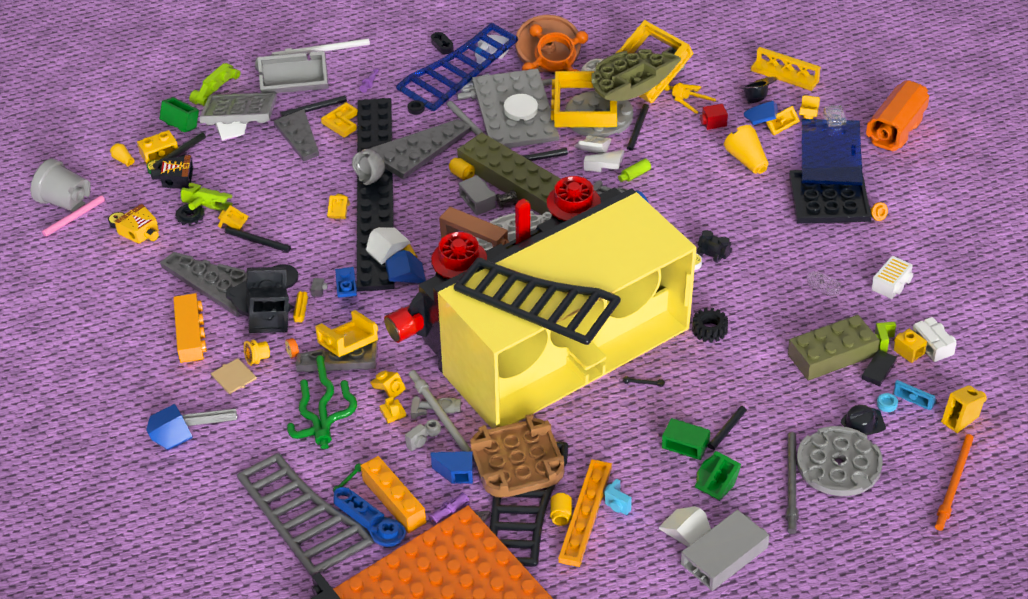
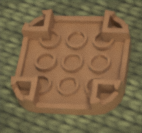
(517, 457)

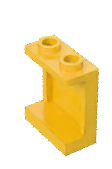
(349, 336)

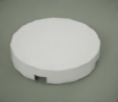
(520, 107)

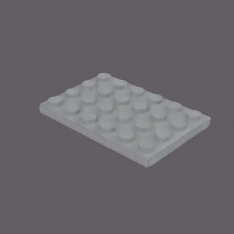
(491, 95)

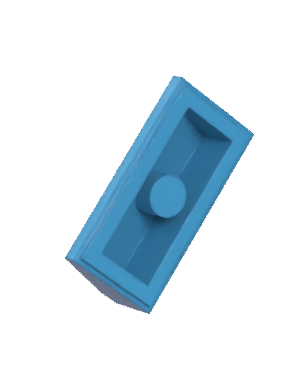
(914, 395)

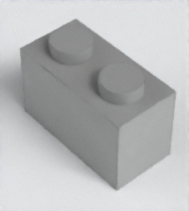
(477, 195)

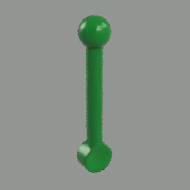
(357, 469)

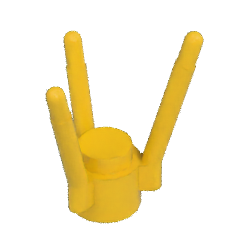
(682, 92)

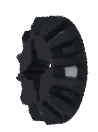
(183, 211)

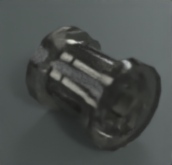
(506, 199)

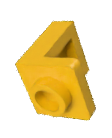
(809, 106)
(389, 382)

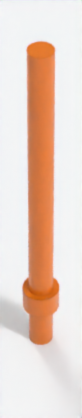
(944, 510)

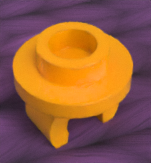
(879, 211)

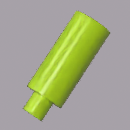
(635, 170)

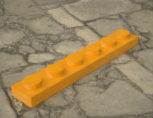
(585, 513)

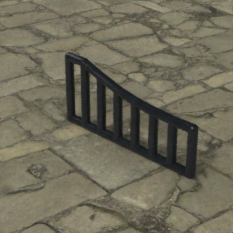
(532, 282)
(536, 527)

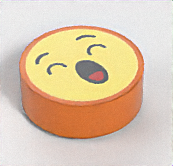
(291, 347)

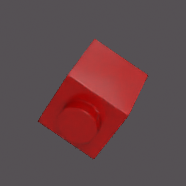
(714, 116)

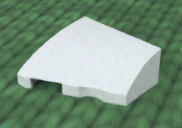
(605, 160)

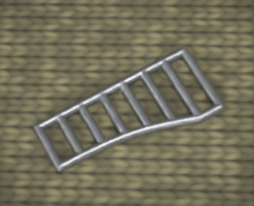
(309, 494)

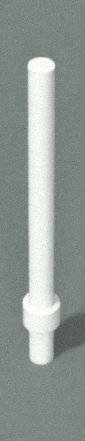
(328, 47)

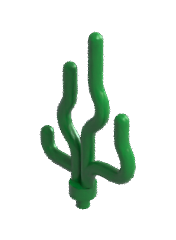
(321, 426)

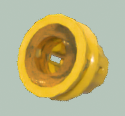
(255, 351)

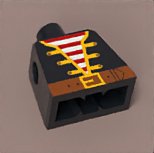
(174, 172)

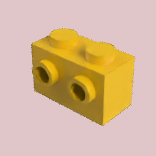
(157, 146)

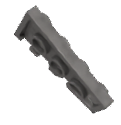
(298, 134)
(361, 358)

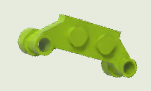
(213, 82)

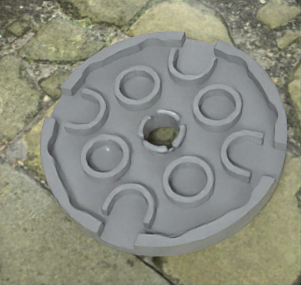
(594, 102)
(821, 471)

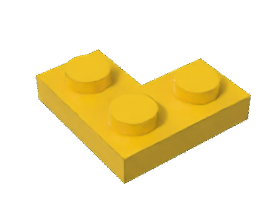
(339, 120)

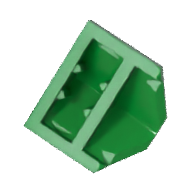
(717, 475)

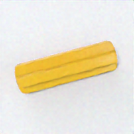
(300, 306)

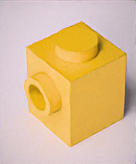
(910, 345)

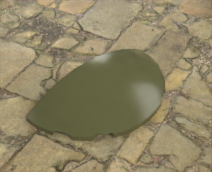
(632, 74)

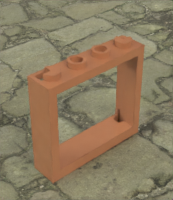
(455, 220)

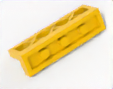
(786, 72)

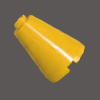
(747, 148)

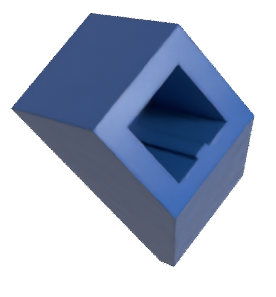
(346, 282)
(454, 466)

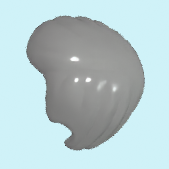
(368, 166)

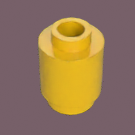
(461, 168)
(561, 509)

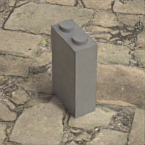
(724, 549)

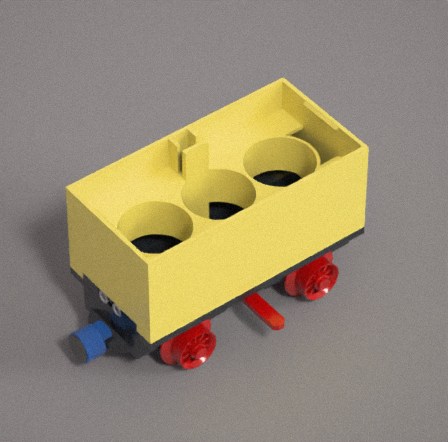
(592, 241)

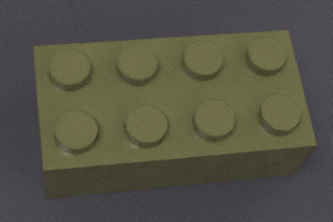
(833, 347)

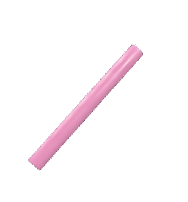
(59, 224)

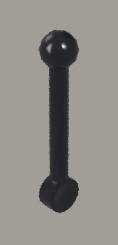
(660, 382)

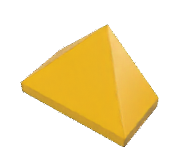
(783, 121)

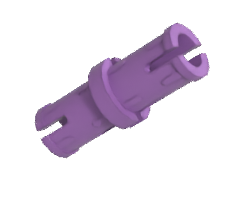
(449, 508)

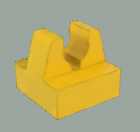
(392, 410)

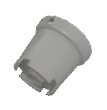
(59, 186)

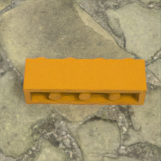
(188, 328)
(393, 494)

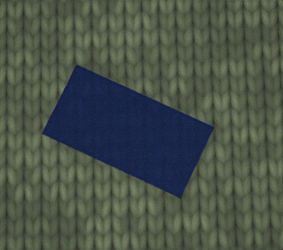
(831, 153)

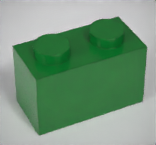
(179, 114)
(686, 439)

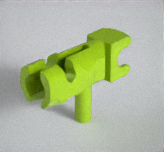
(209, 198)

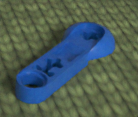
(383, 530)

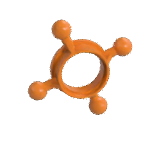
(552, 66)

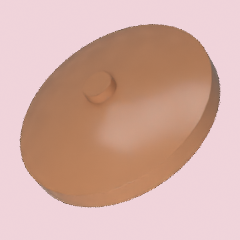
(552, 51)

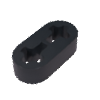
(442, 43)

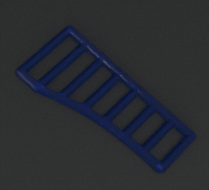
(478, 68)

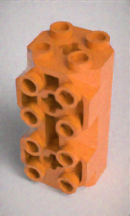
(898, 115)

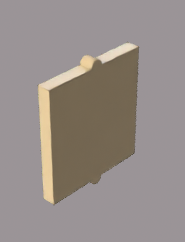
(233, 376)

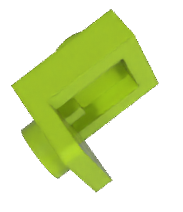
(883, 332)

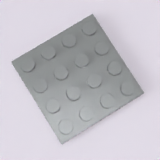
(238, 108)

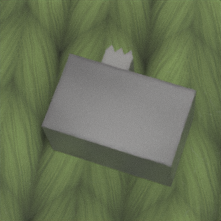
(318, 286)

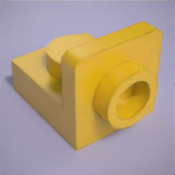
(338, 206)
(233, 218)

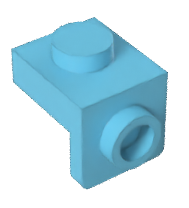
(617, 500)

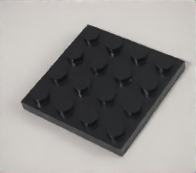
(828, 201)

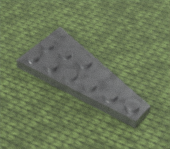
(415, 150)
(206, 277)

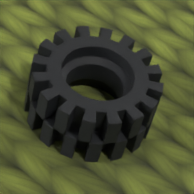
(710, 333)

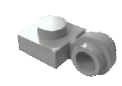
(418, 436)

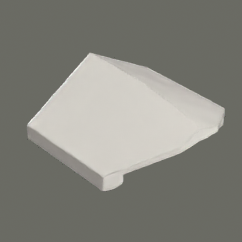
(230, 130)
(594, 144)
(385, 243)
(686, 525)

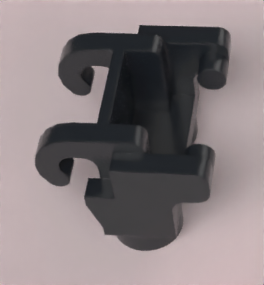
(714, 246)

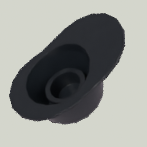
(758, 89)
(864, 420)

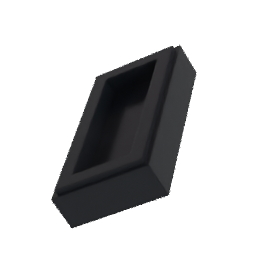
(879, 368)

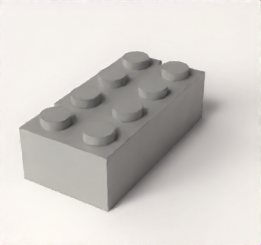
(293, 72)

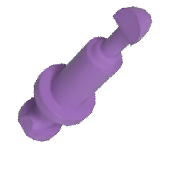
(368, 82)

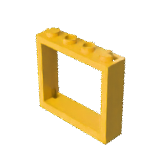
(640, 35)
(578, 79)

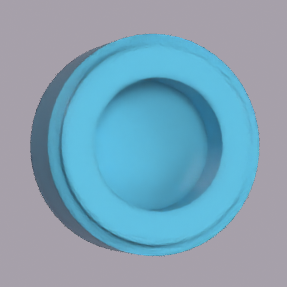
(887, 402)

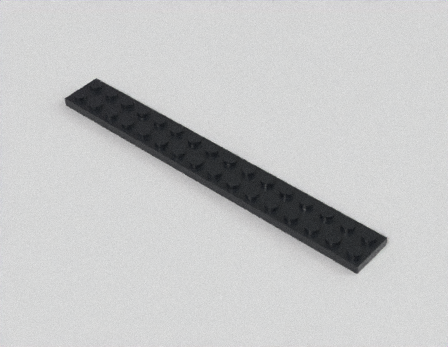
(375, 199)

